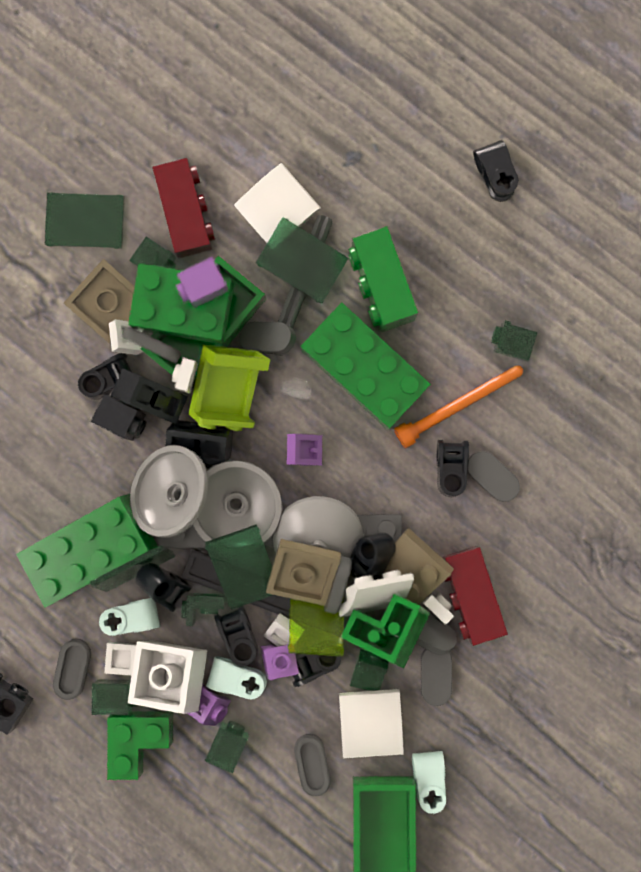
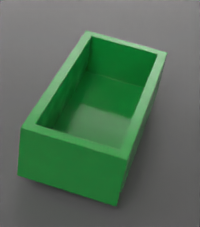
(244, 304)
(364, 366)
(85, 551)
(384, 824)

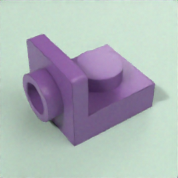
(304, 449)
(278, 661)
(211, 707)

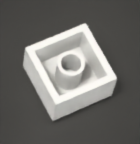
(167, 676)

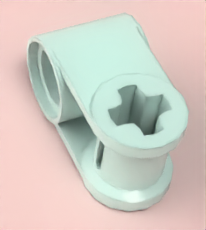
(135, 617)
(231, 678)
(428, 776)

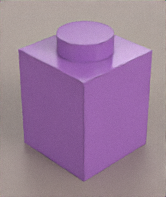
(201, 283)

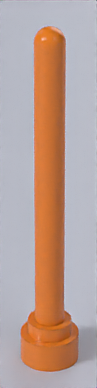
(410, 432)

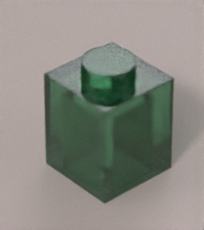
(111, 697)
(227, 746)

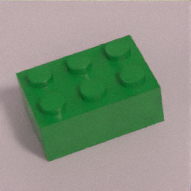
(382, 280)
(161, 310)

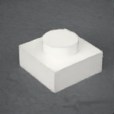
(119, 343)
(184, 375)
(439, 607)
(278, 631)
(120, 658)

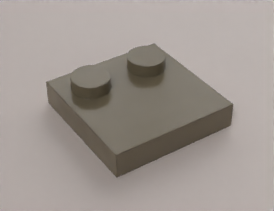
(102, 298)
(427, 567)
(303, 572)

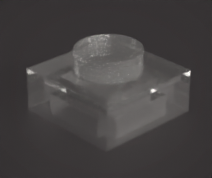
(297, 388)

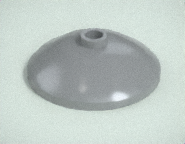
(253, 487)
(169, 491)
(320, 523)

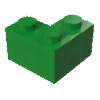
(393, 636)
(130, 735)

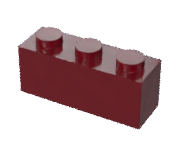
(183, 207)
(474, 597)

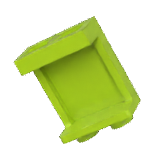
(226, 387)

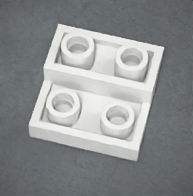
(276, 197)
(374, 595)
(371, 723)

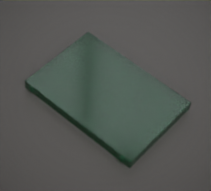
(84, 220)
(301, 260)
(241, 565)
(129, 570)

